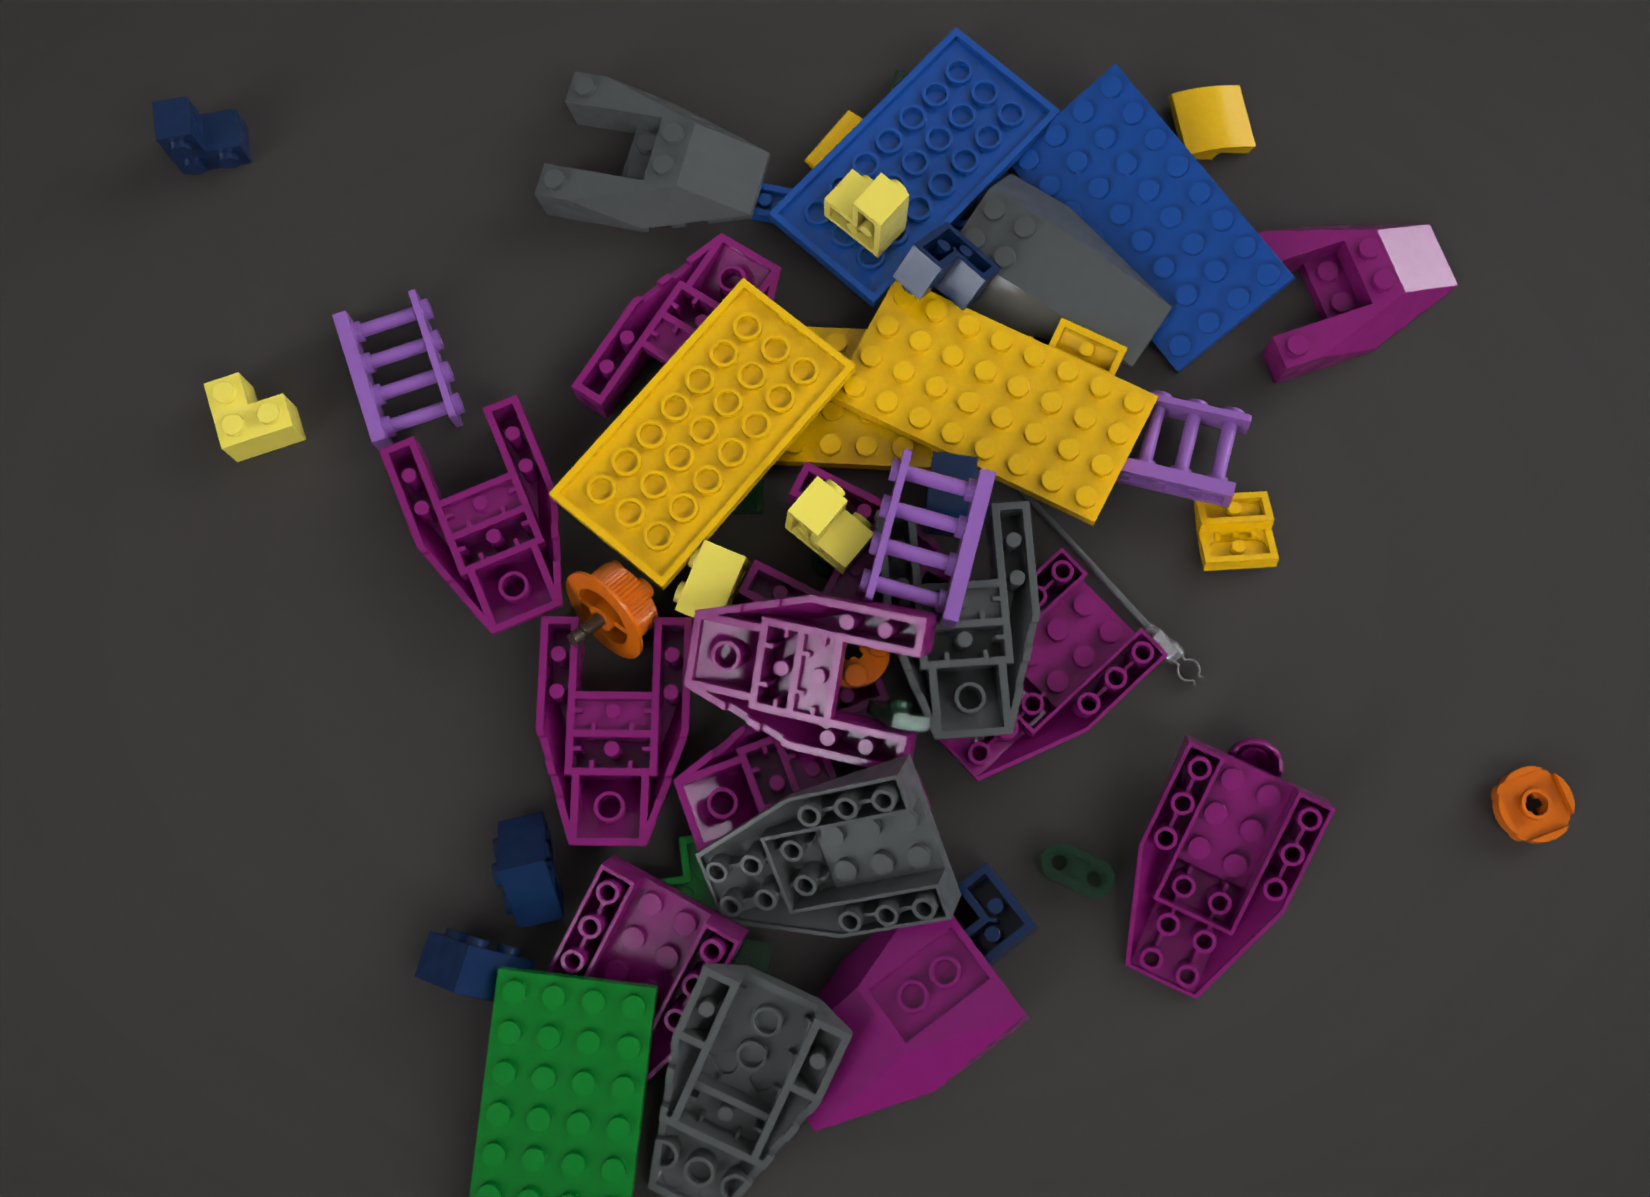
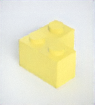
(869, 209)
(249, 425)
(825, 525)
(713, 579)

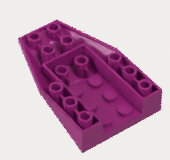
(1076, 672)
(1217, 865)
(646, 934)
(918, 1017)

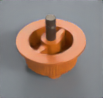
(612, 608)

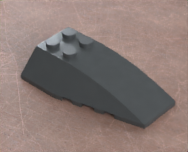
(1056, 270)
(740, 1080)

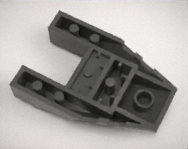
(675, 170)
(978, 667)

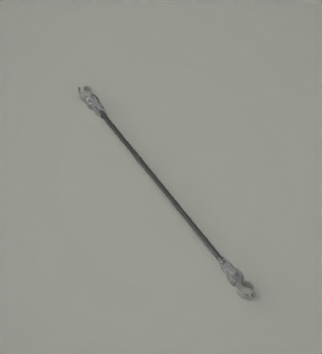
(1170, 646)

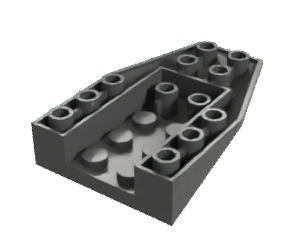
(837, 859)

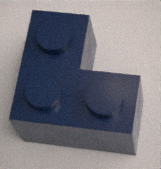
(200, 140)
(947, 263)
(943, 502)
(527, 870)
(1001, 919)
(466, 963)

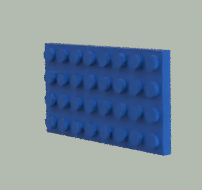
(940, 135)
(1158, 212)

